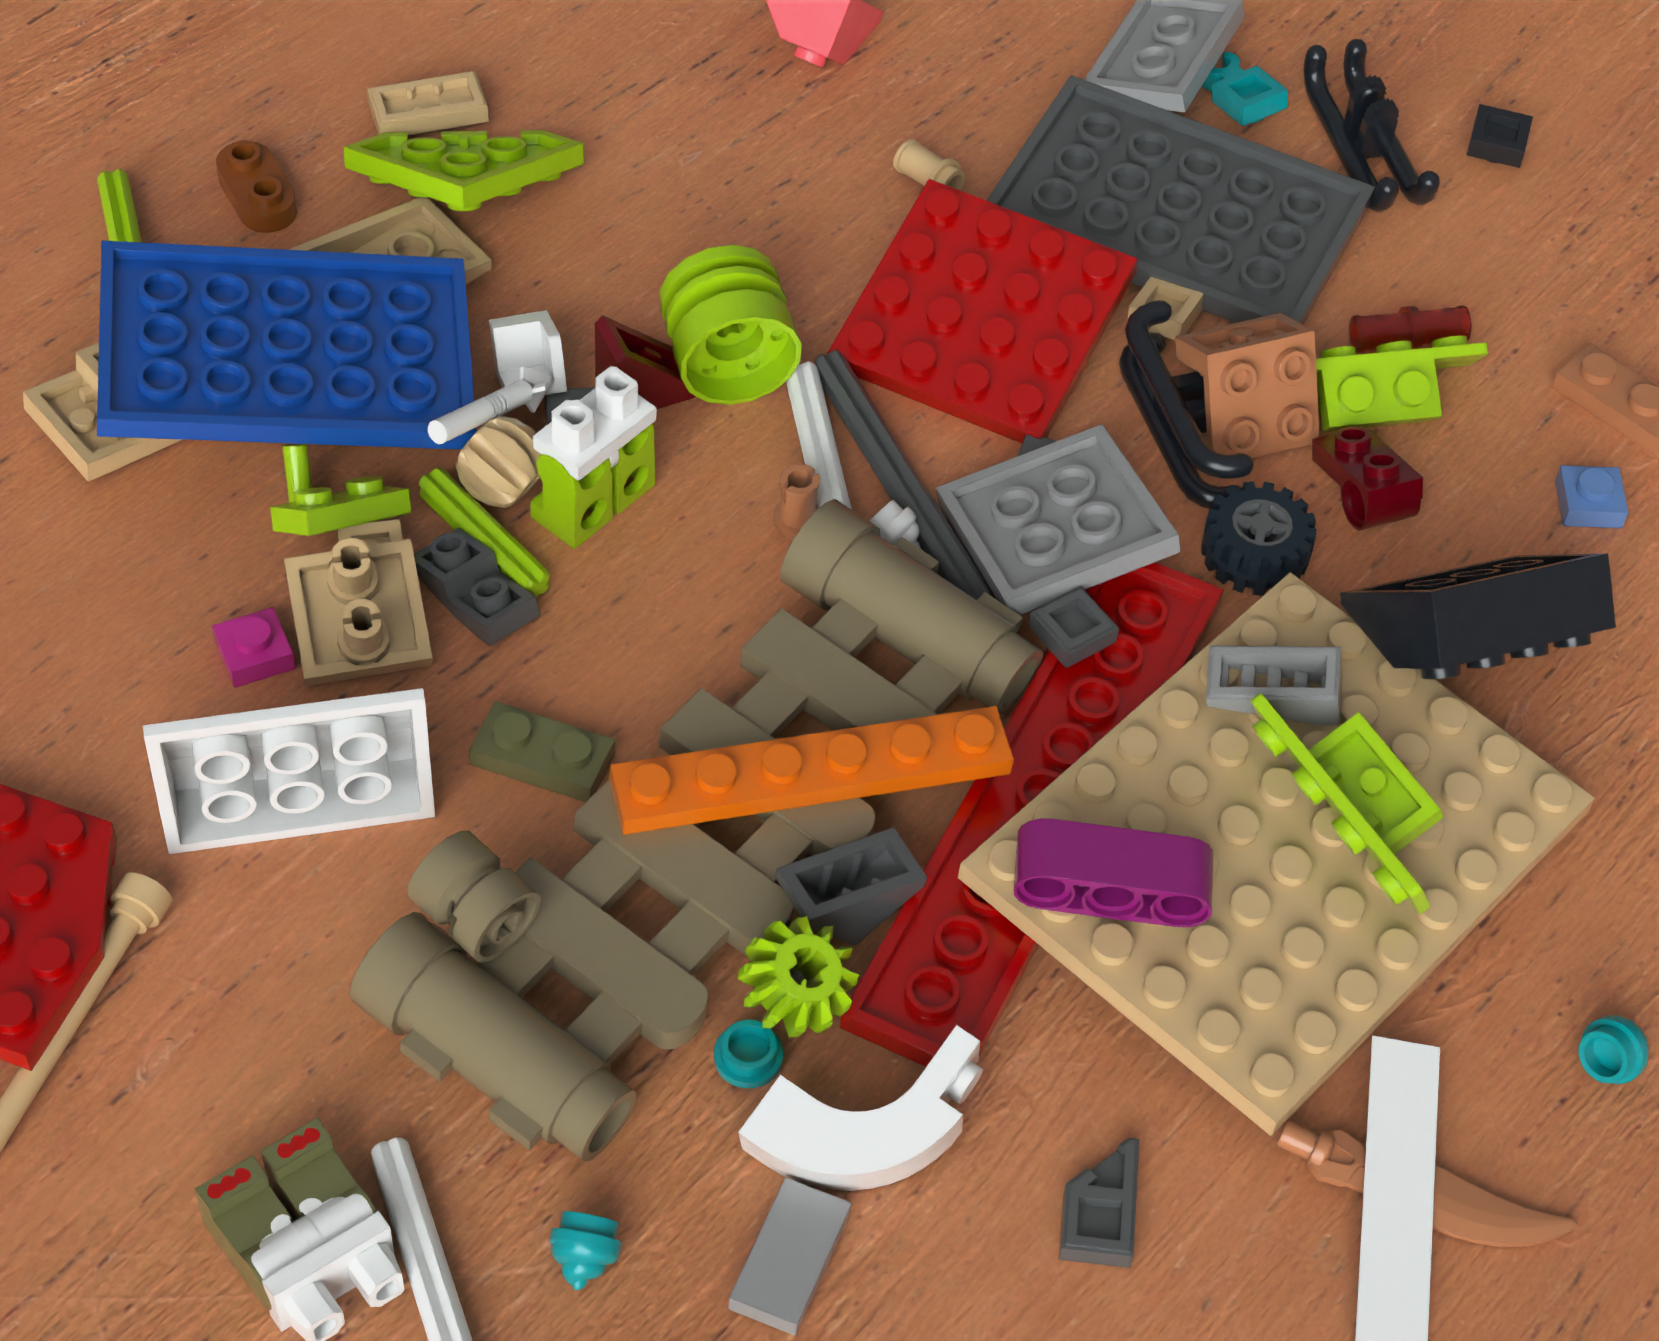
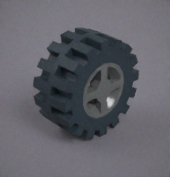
(1257, 536)

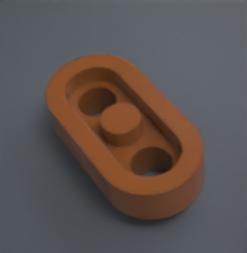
(256, 186)

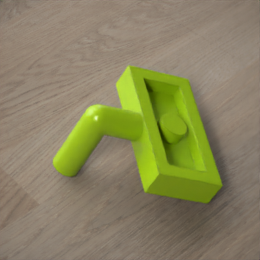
(321, 511)

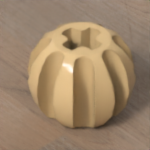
(499, 462)

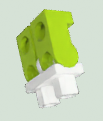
(590, 456)

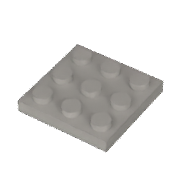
(1057, 520)

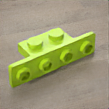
(1387, 385)
(1367, 788)

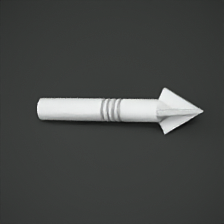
(527, 390)

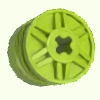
(729, 325)

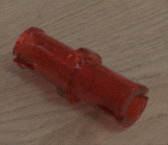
(1409, 325)

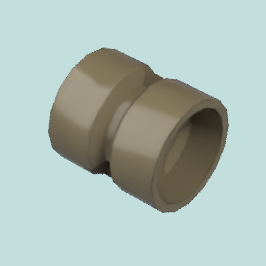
(466, 887)

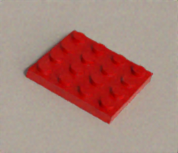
(984, 312)

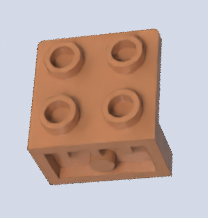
(1256, 384)

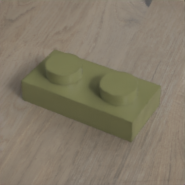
(542, 752)

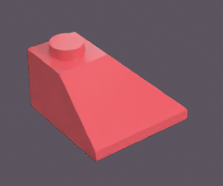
(824, 27)

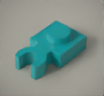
(1245, 93)

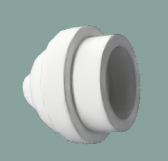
(897, 523)

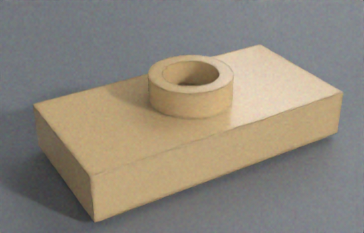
(428, 104)

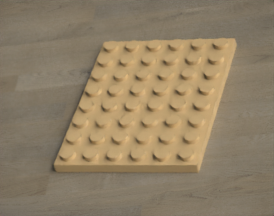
(1299, 931)

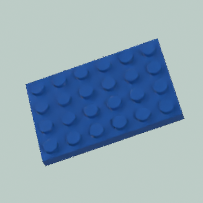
(280, 345)

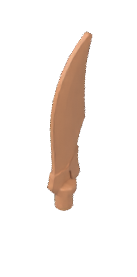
(1458, 1208)

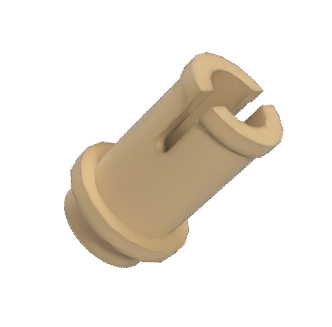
(923, 165)

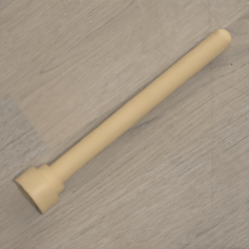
(136, 905)

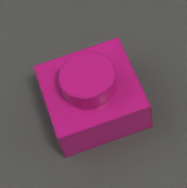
(253, 647)

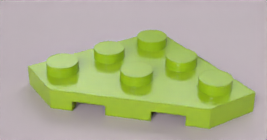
(464, 164)

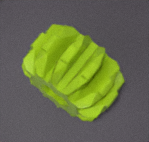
(816, 996)

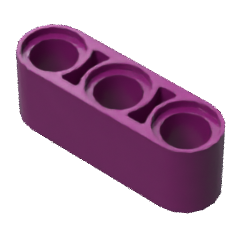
(1114, 872)

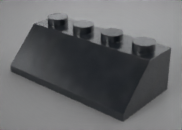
(1486, 611)

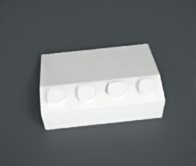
(291, 770)

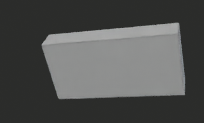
(790, 1256)

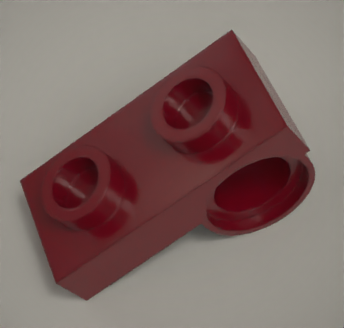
(1372, 477)

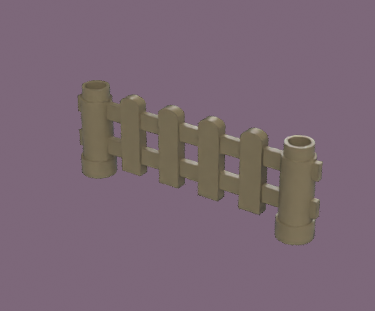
(561, 1080)

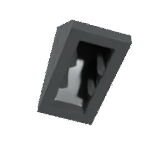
(853, 884)

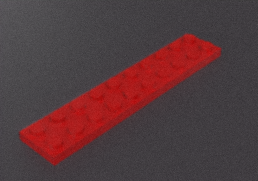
(948, 949)

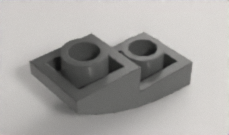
(472, 588)

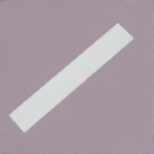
(1398, 1192)

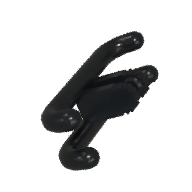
(1366, 129)
(1174, 409)

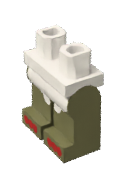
(302, 1232)

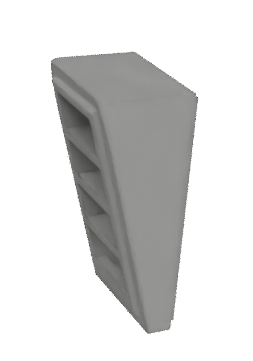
(1294, 662)

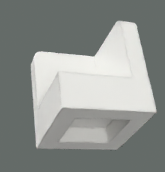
(528, 342)

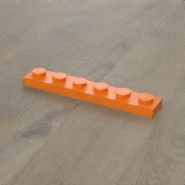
(809, 769)

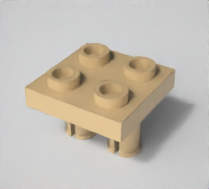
(358, 611)

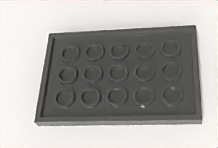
(1186, 201)

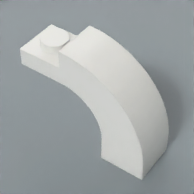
(870, 1147)

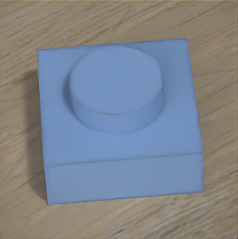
(1591, 496)

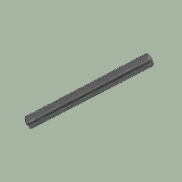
(897, 473)

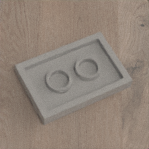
(1167, 50)

